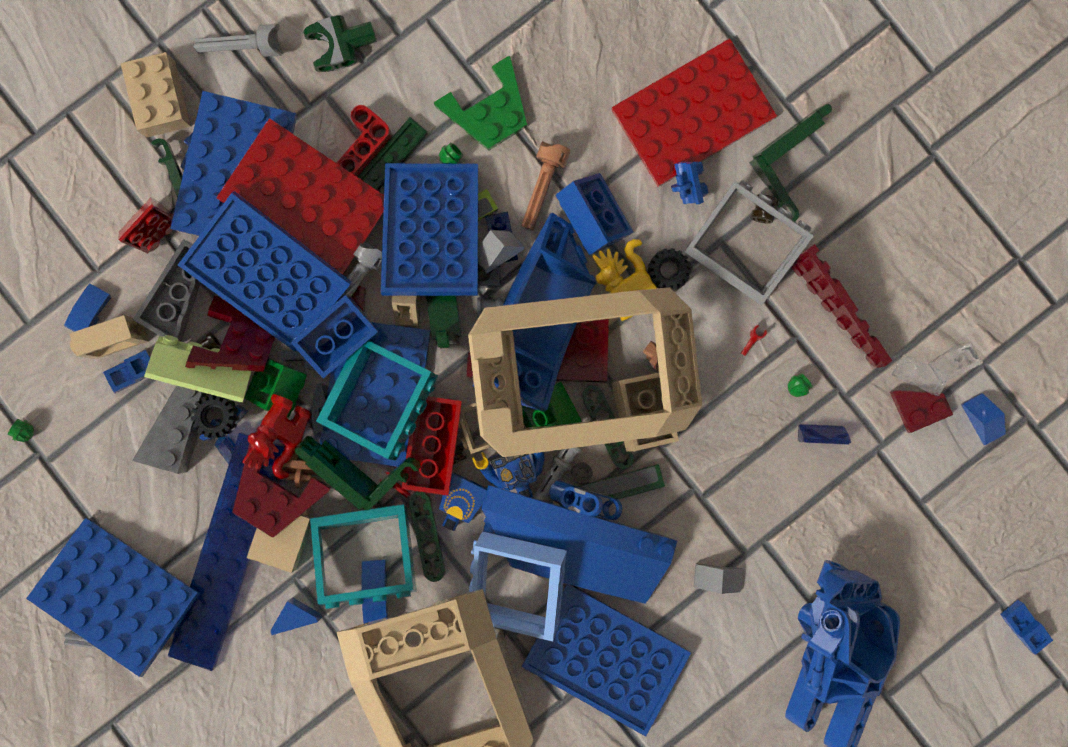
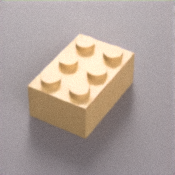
(155, 95)
(639, 397)

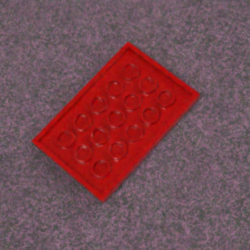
(694, 111)
(306, 194)

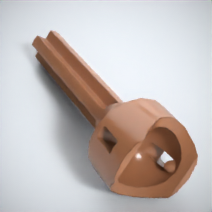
(551, 158)

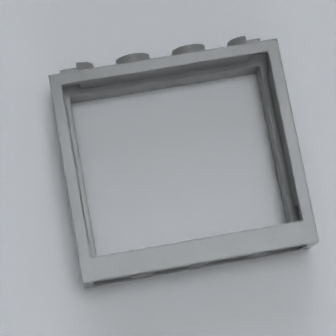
(729, 275)

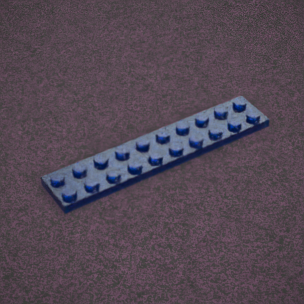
(218, 571)

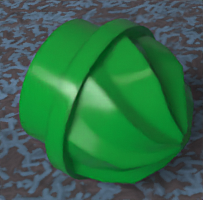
(450, 154)
(799, 385)
(21, 431)

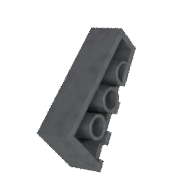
(171, 299)
(172, 436)

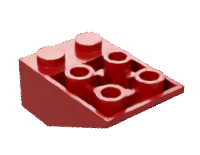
(147, 227)

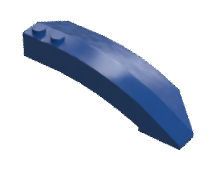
(550, 271)
(599, 551)

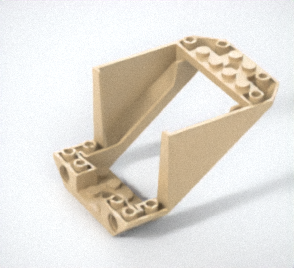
(501, 408)
(444, 630)

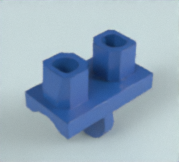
(688, 182)

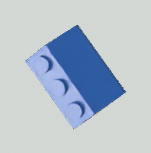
(594, 213)
(334, 336)

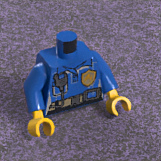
(512, 471)

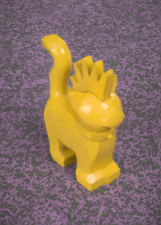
(612, 269)

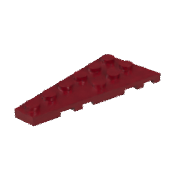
(836, 300)
(585, 355)

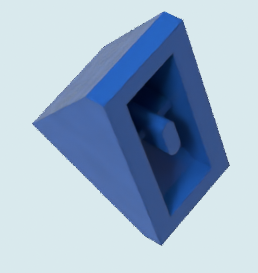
(985, 418)
(295, 615)

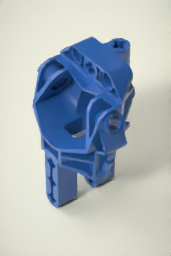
(847, 653)

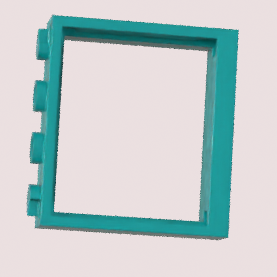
(345, 385)
(355, 518)

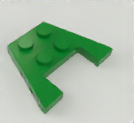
(495, 116)

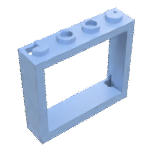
(512, 619)

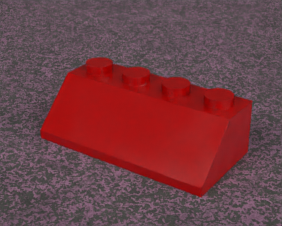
(434, 446)

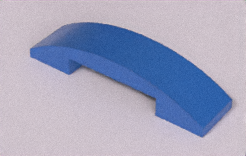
(374, 576)

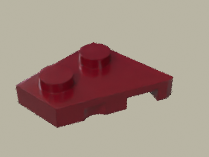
(920, 408)

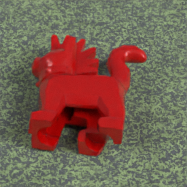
(273, 427)

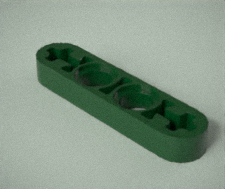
(588, 403)
(424, 536)

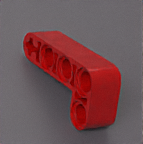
(367, 138)

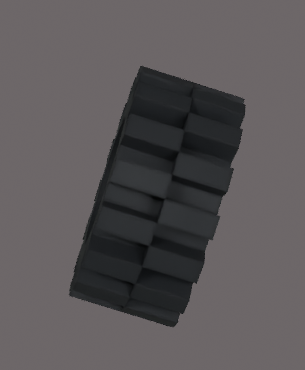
(669, 256)
(202, 423)

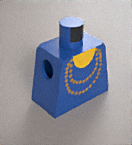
(463, 501)

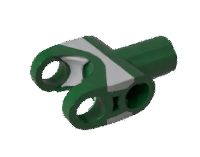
(341, 41)

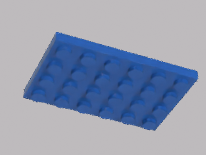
(218, 143)
(430, 230)
(263, 270)
(380, 393)
(113, 597)
(608, 660)

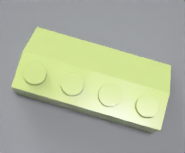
(169, 364)

